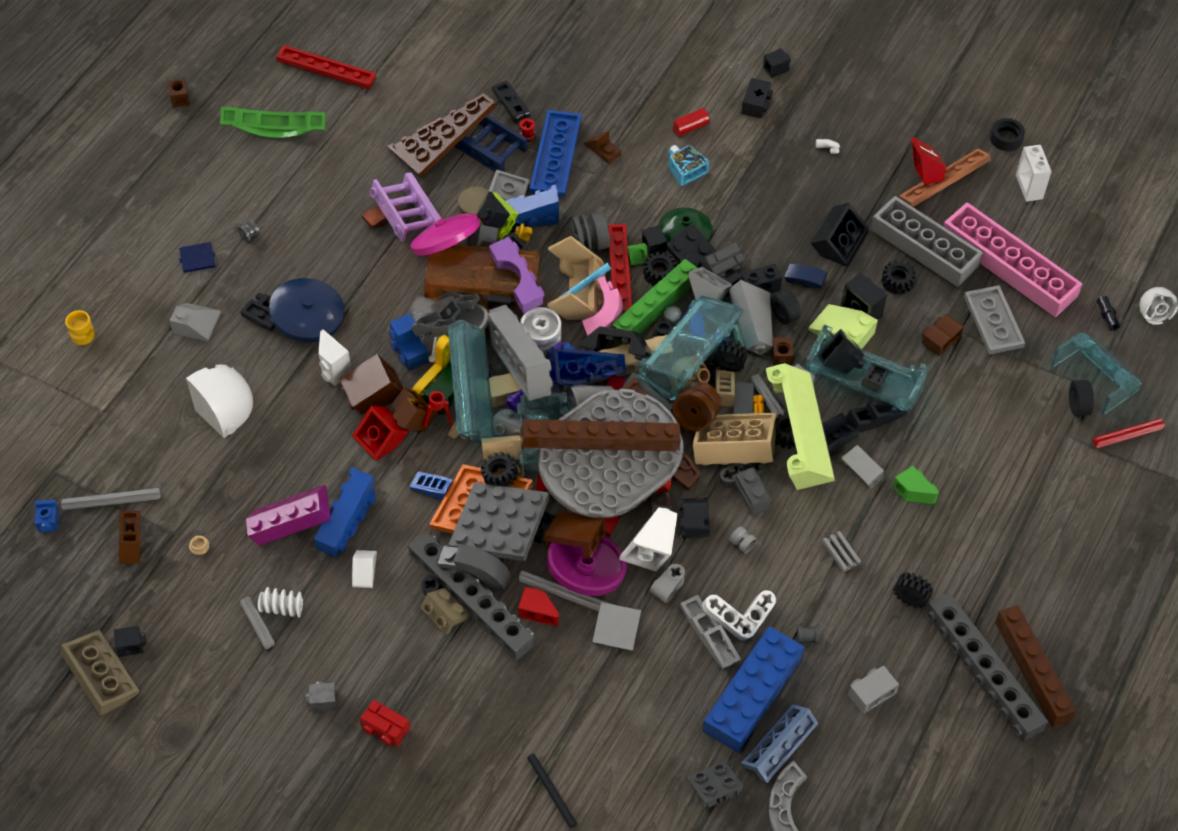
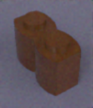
(942, 334)

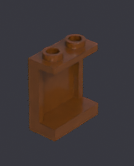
(575, 531)

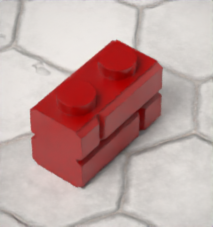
(384, 723)

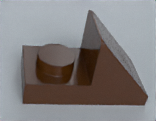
(603, 147)

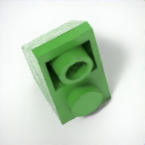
(915, 487)

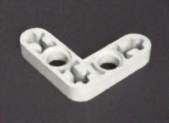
(746, 619)

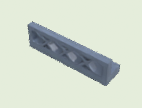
(783, 743)

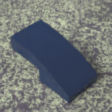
(809, 275)

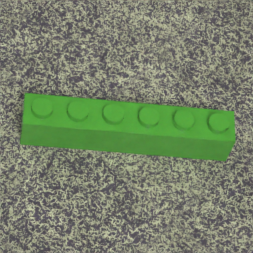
(656, 300)

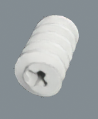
(281, 602)

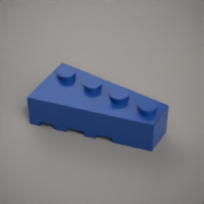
(346, 513)

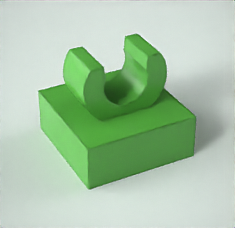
(637, 253)

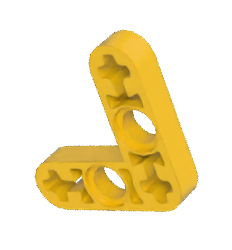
(442, 359)

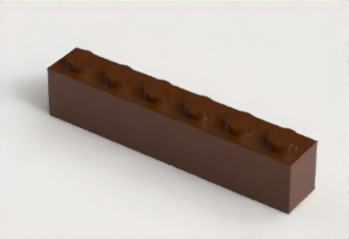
(1035, 666)

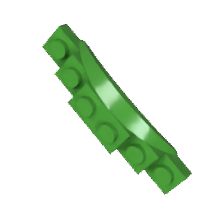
(273, 123)

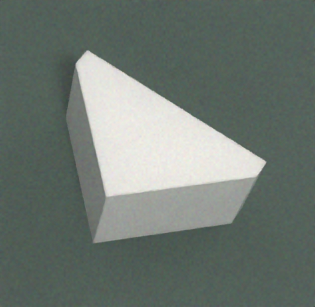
(363, 568)

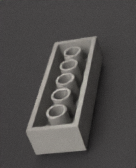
(926, 241)
(520, 354)

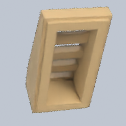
(725, 388)

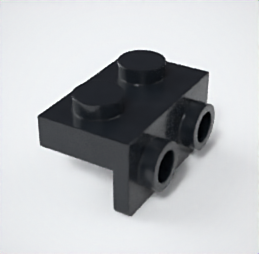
(838, 432)

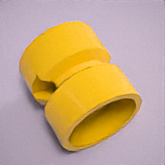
(80, 327)

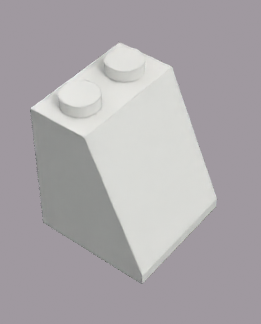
(653, 541)

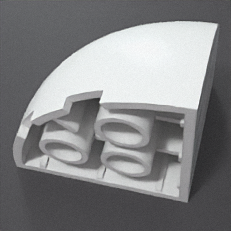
(221, 397)

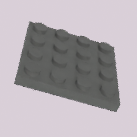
(500, 520)

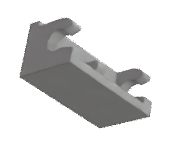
(864, 466)

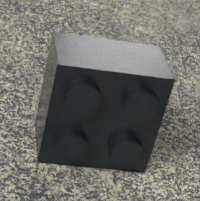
(864, 296)

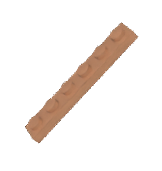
(954, 172)

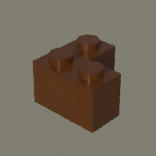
(411, 410)

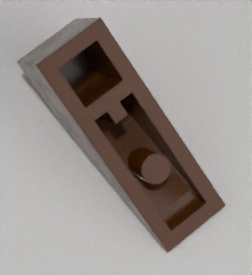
(129, 537)

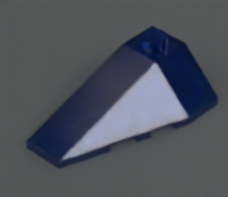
(581, 366)

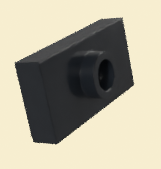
(875, 377)

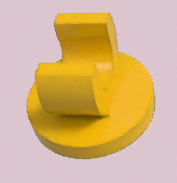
(523, 233)

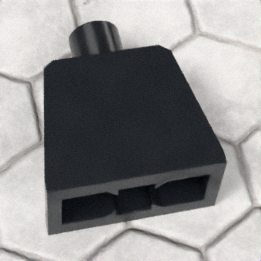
(842, 353)

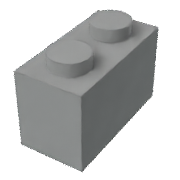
(873, 689)

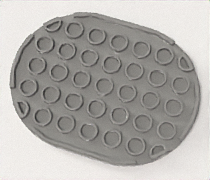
(609, 480)

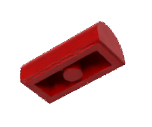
(691, 122)

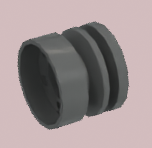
(591, 232)

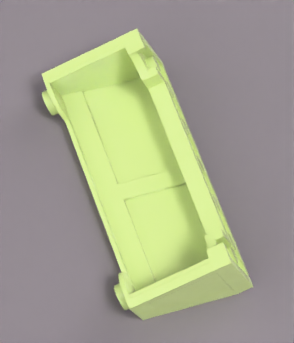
(812, 463)

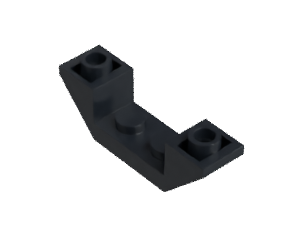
(597, 340)

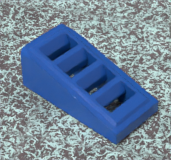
(433, 479)

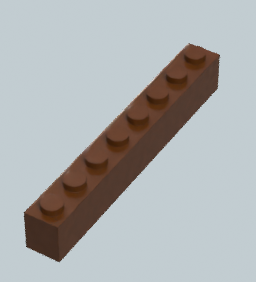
(600, 435)

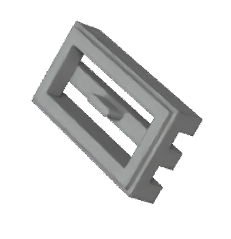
(833, 538)

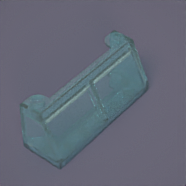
(689, 345)
(900, 388)

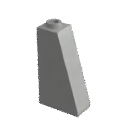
(756, 316)

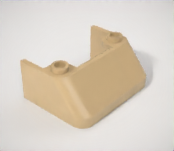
(577, 264)

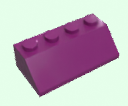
(288, 516)

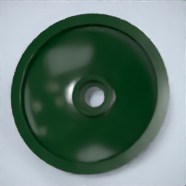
(681, 218)

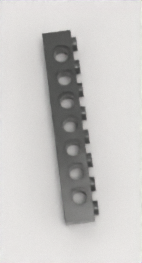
(515, 645)
(997, 671)

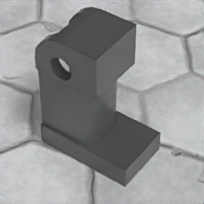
(483, 236)

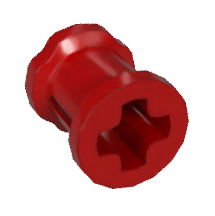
(529, 129)

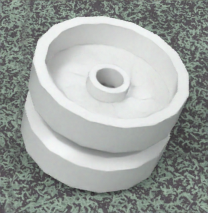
(543, 327)

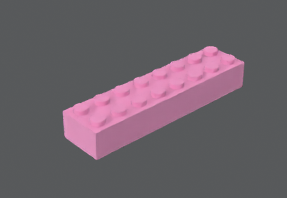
(1015, 260)

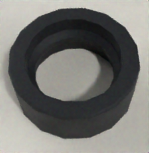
(1010, 125)
(1081, 397)

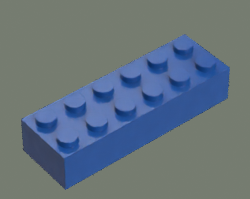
(753, 689)

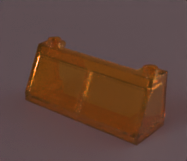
(473, 271)

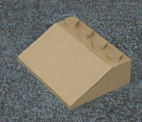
(737, 439)

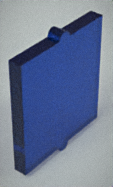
(197, 257)

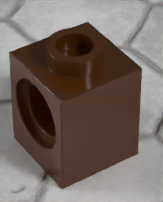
(178, 92)
(783, 346)

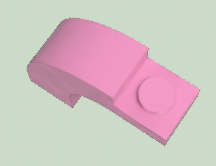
(610, 311)

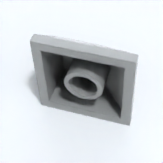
(708, 284)
(194, 321)

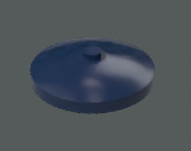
(305, 308)

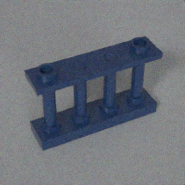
(484, 154)

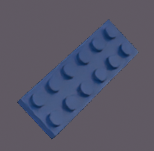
(556, 151)

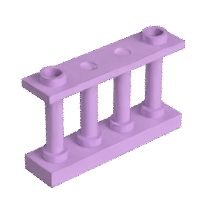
(416, 196)

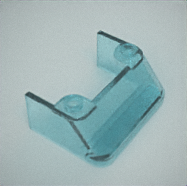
(1102, 357)

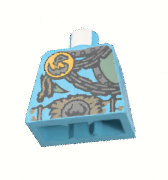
(687, 164)

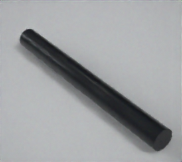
(552, 790)

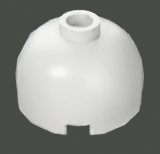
(1158, 305)

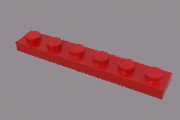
(326, 67)
(620, 263)

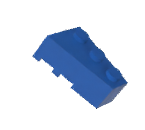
(537, 209)

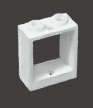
(1033, 173)

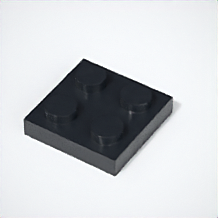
(690, 246)

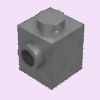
(321, 697)

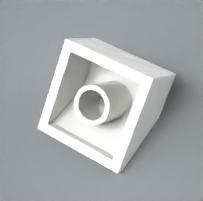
(333, 359)

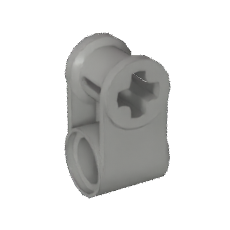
(668, 583)

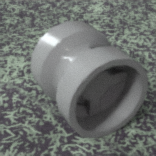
(743, 539)

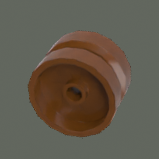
(696, 406)

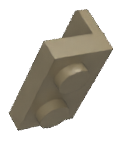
(444, 609)

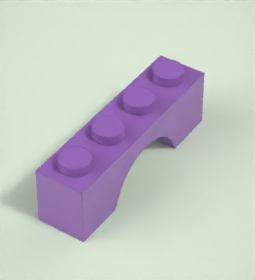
(506, 256)

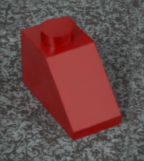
(537, 607)

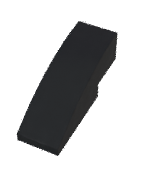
(873, 415)

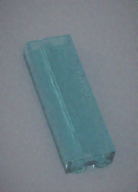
(471, 381)

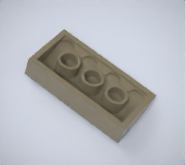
(99, 672)

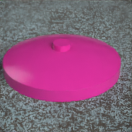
(445, 233)

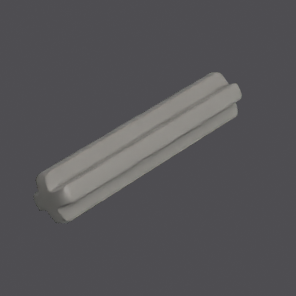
(769, 398)
(257, 622)

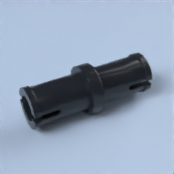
(1108, 313)

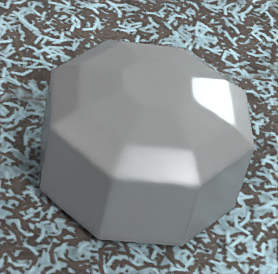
(672, 315)

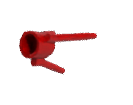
(436, 403)

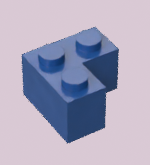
(408, 346)

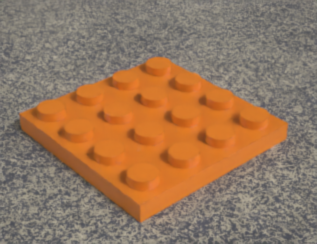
(457, 495)

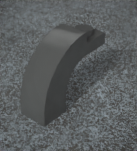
(477, 562)

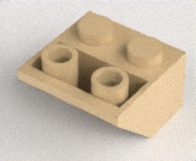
(504, 444)

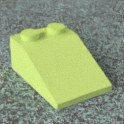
(853, 322)

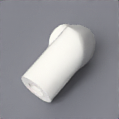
(826, 143)

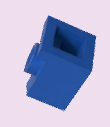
(46, 515)

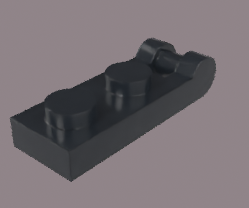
(510, 101)

